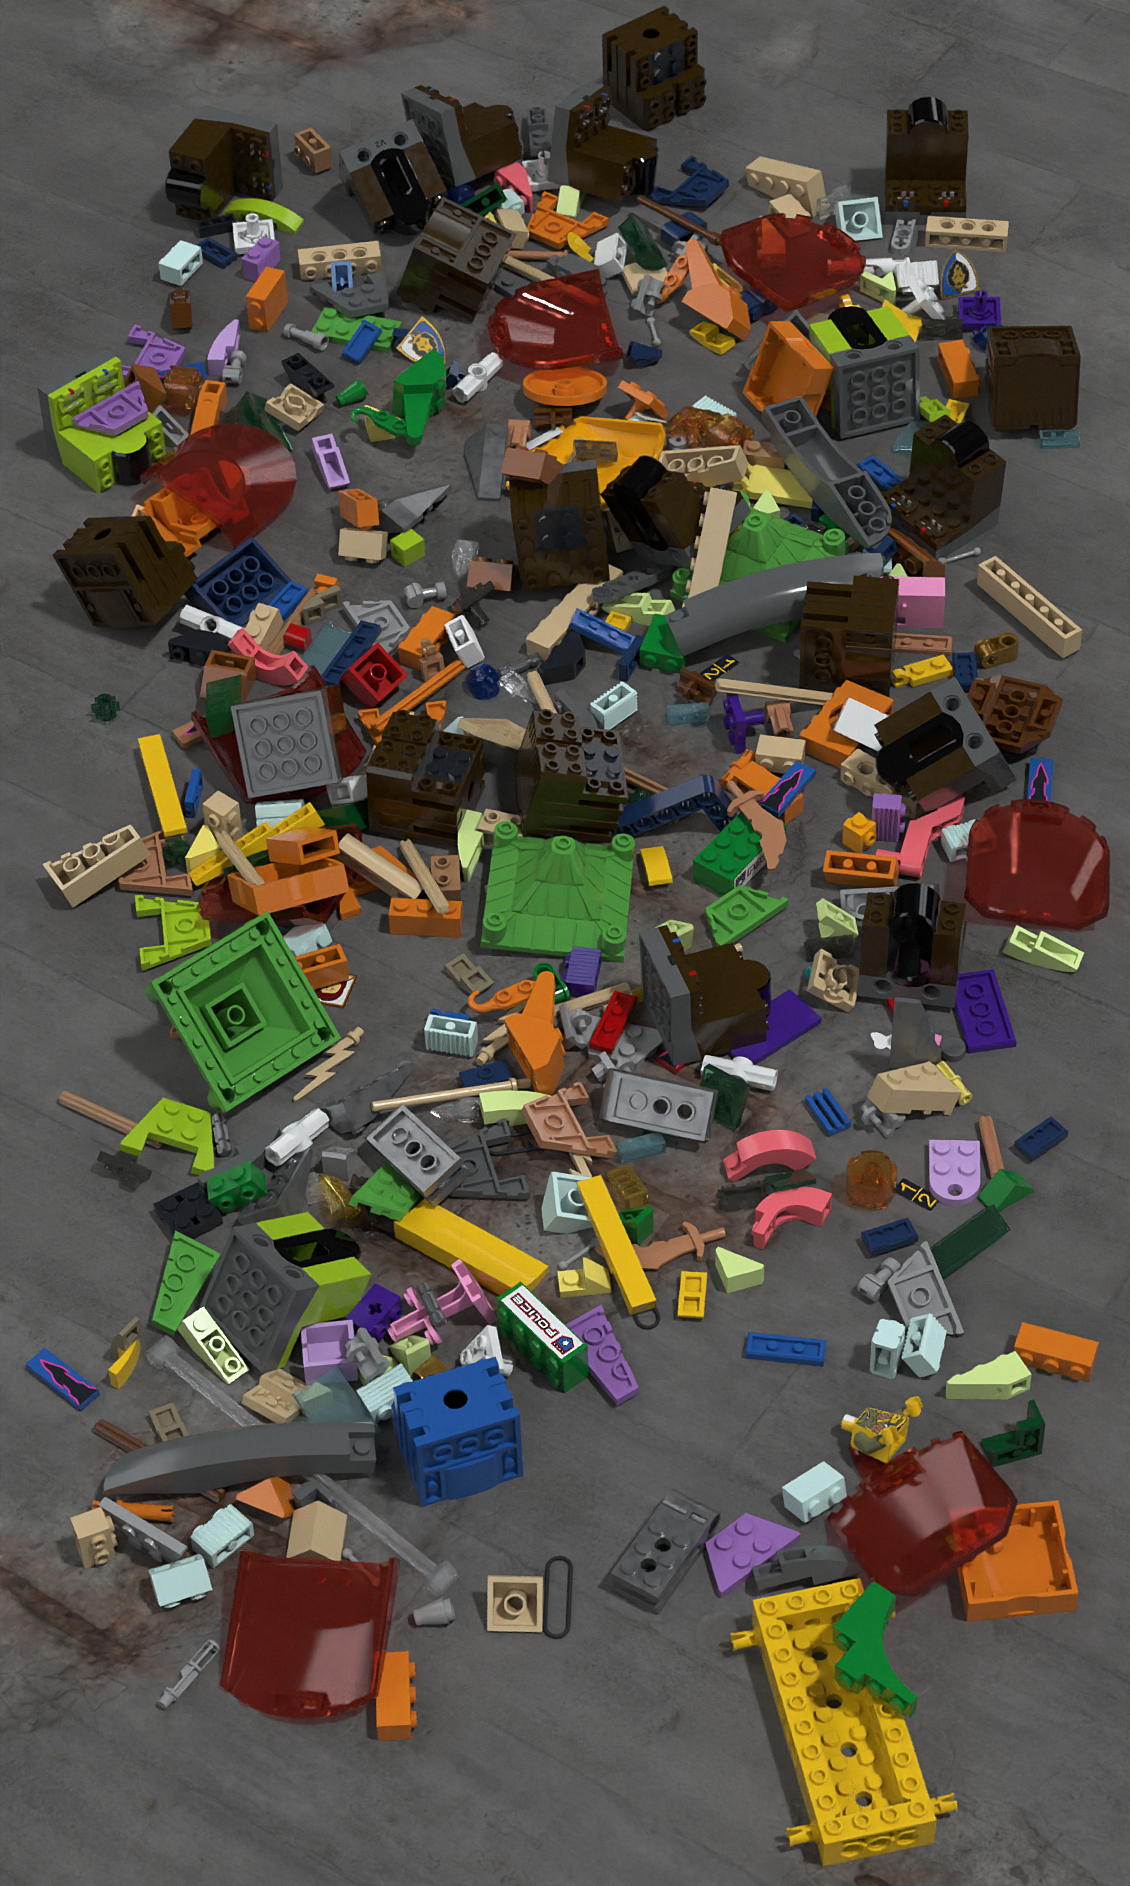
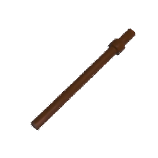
(713, 237)

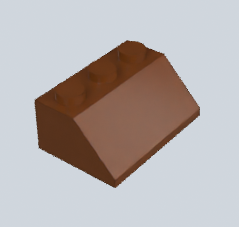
(913, 558)

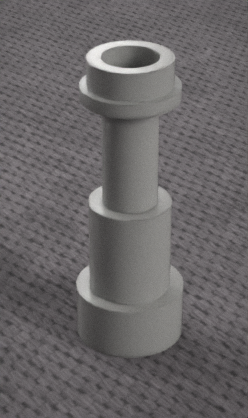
(319, 340)

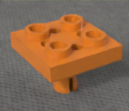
(642, 401)

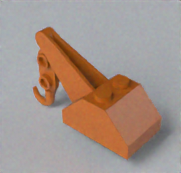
(708, 293)
(532, 1033)

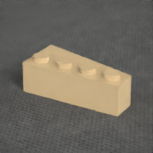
(784, 178)
(707, 465)

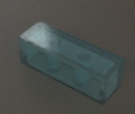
(1059, 438)
(688, 713)
(641, 1147)

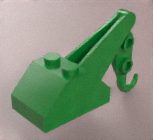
(416, 397)

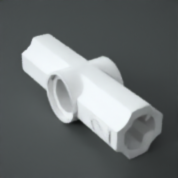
(477, 377)
(201, 620)
(744, 1070)
(296, 1137)

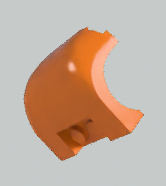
(177, 520)

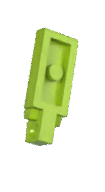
(932, 409)

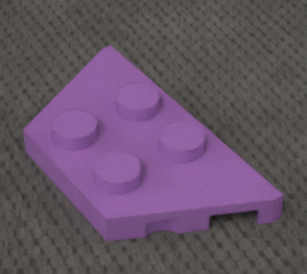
(115, 412)
(745, 1545)

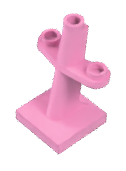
(463, 1296)

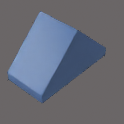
(341, 275)

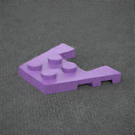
(156, 352)

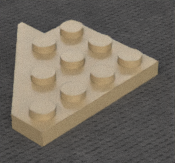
(500, 731)

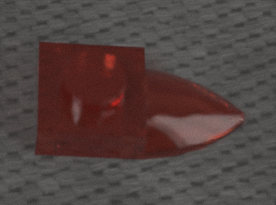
(863, 1463)

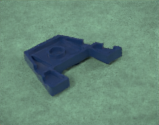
(697, 190)

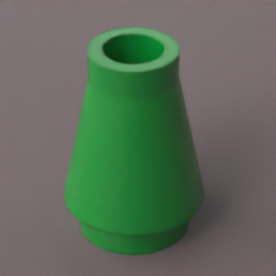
(354, 392)

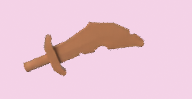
(764, 823)
(663, 1252)

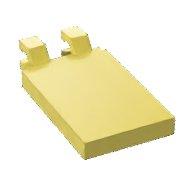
(780, 483)

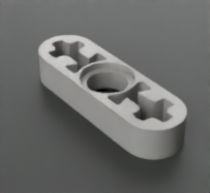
(906, 240)

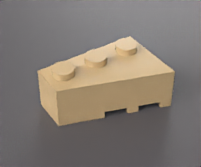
(914, 1089)

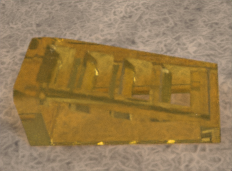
(338, 1197)
(633, 1200)

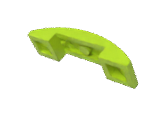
(285, 218)

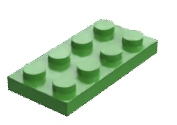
(342, 328)

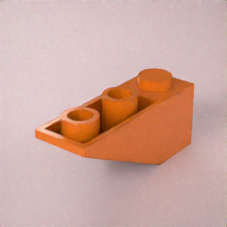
(210, 403)

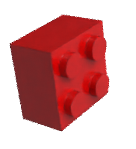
(373, 676)

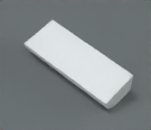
(858, 723)

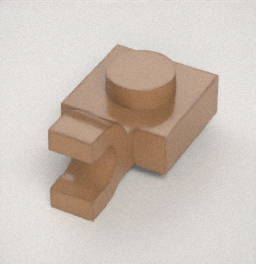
(432, 662)

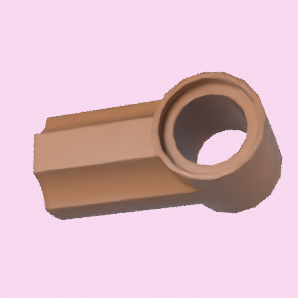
(518, 432)
(779, 716)

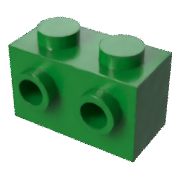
(236, 1187)

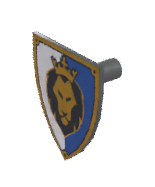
(957, 276)
(421, 340)

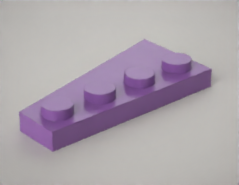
(605, 1355)

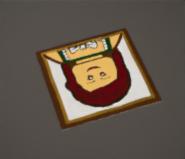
(336, 994)

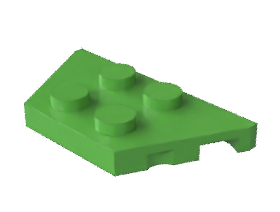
(741, 913)
(387, 1194)

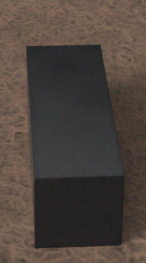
(216, 225)

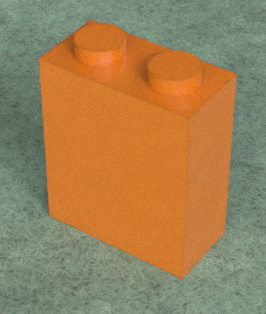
(266, 299)
(303, 845)

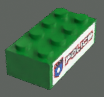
(730, 857)
(542, 1337)

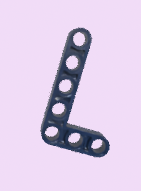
(674, 803)

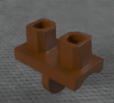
(552, 416)
(696, 687)

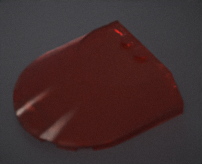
(792, 258)
(556, 324)
(230, 476)
(1037, 866)

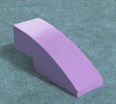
(222, 348)
(330, 461)

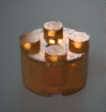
(182, 387)
(728, 432)
(871, 1180)

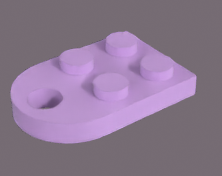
(954, 1167)

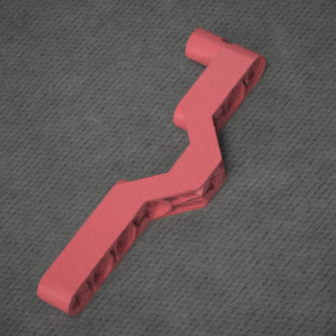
(921, 833)

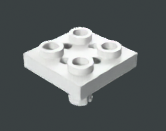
(537, 172)
(250, 232)
(924, 299)
(486, 1346)

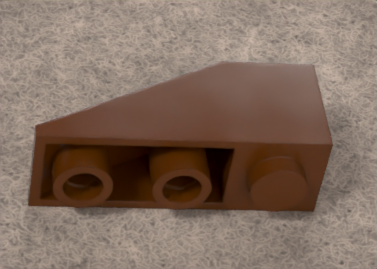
(181, 308)

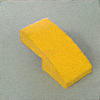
(579, 246)
(709, 336)
(656, 865)
(692, 1295)
(124, 1366)

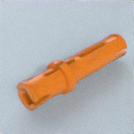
(145, 1511)

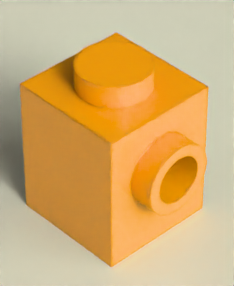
(859, 833)

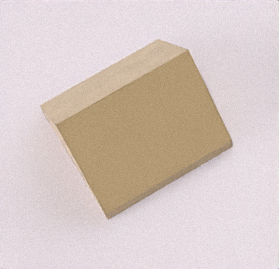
(317, 1533)
(515, 1603)

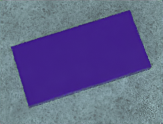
(983, 1013)
(787, 1022)

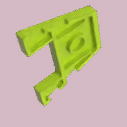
(182, 929)
(176, 1126)

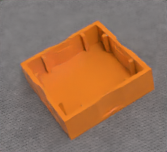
(787, 369)
(289, 885)
(1028, 1575)

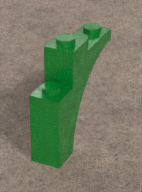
(865, 1662)

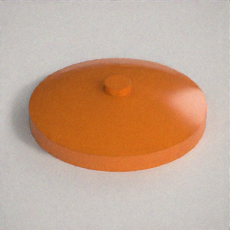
(565, 386)

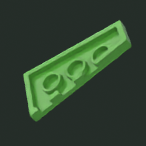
(183, 1278)

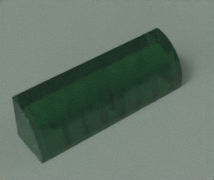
(642, 244)
(254, 415)
(968, 1240)

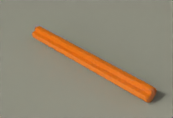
(420, 694)

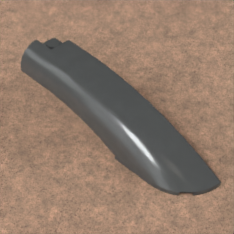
(826, 473)
(761, 599)
(244, 1455)

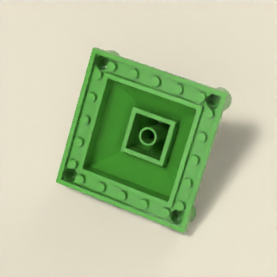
(763, 544)
(557, 894)
(244, 1011)

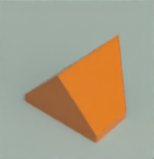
(271, 1496)

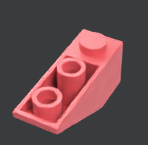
(515, 178)

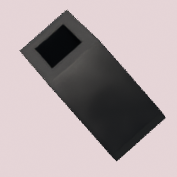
(306, 376)
(196, 646)
(564, 661)

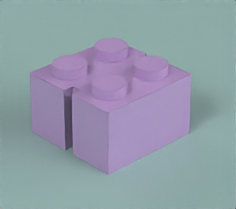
(325, 1348)

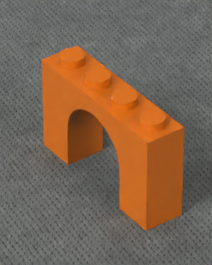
(828, 744)

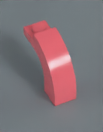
(270, 668)
(768, 1148)
(800, 1204)

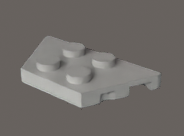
(383, 613)
(635, 1043)
(921, 1291)
(143, 1534)

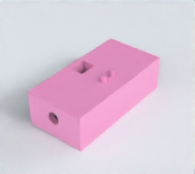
(921, 602)

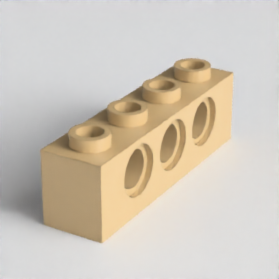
(966, 234)
(316, 262)
(861, 773)

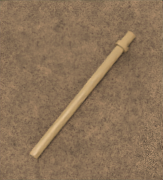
(512, 1084)

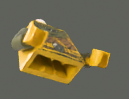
(881, 1432)

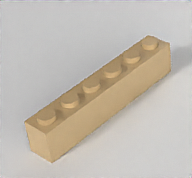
(712, 542)
(1029, 607)
(555, 626)

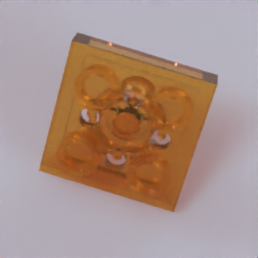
(692, 423)

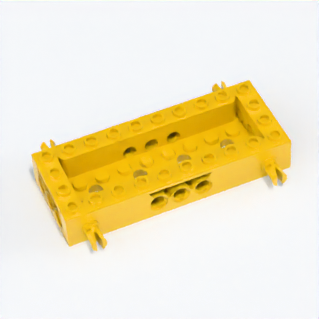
(885, 1764)

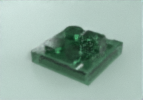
(731, 1095)

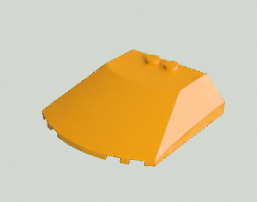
(631, 438)

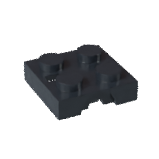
(190, 1217)

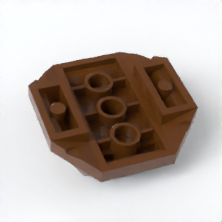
(1015, 711)

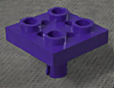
(979, 310)
(737, 722)

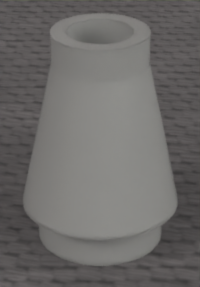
(434, 1613)

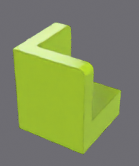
(407, 547)

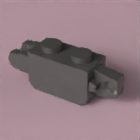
(572, 264)

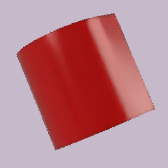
(298, 637)

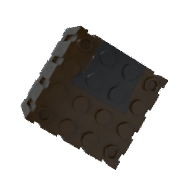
(560, 528)

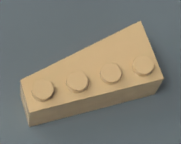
(97, 864)

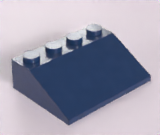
(238, 584)

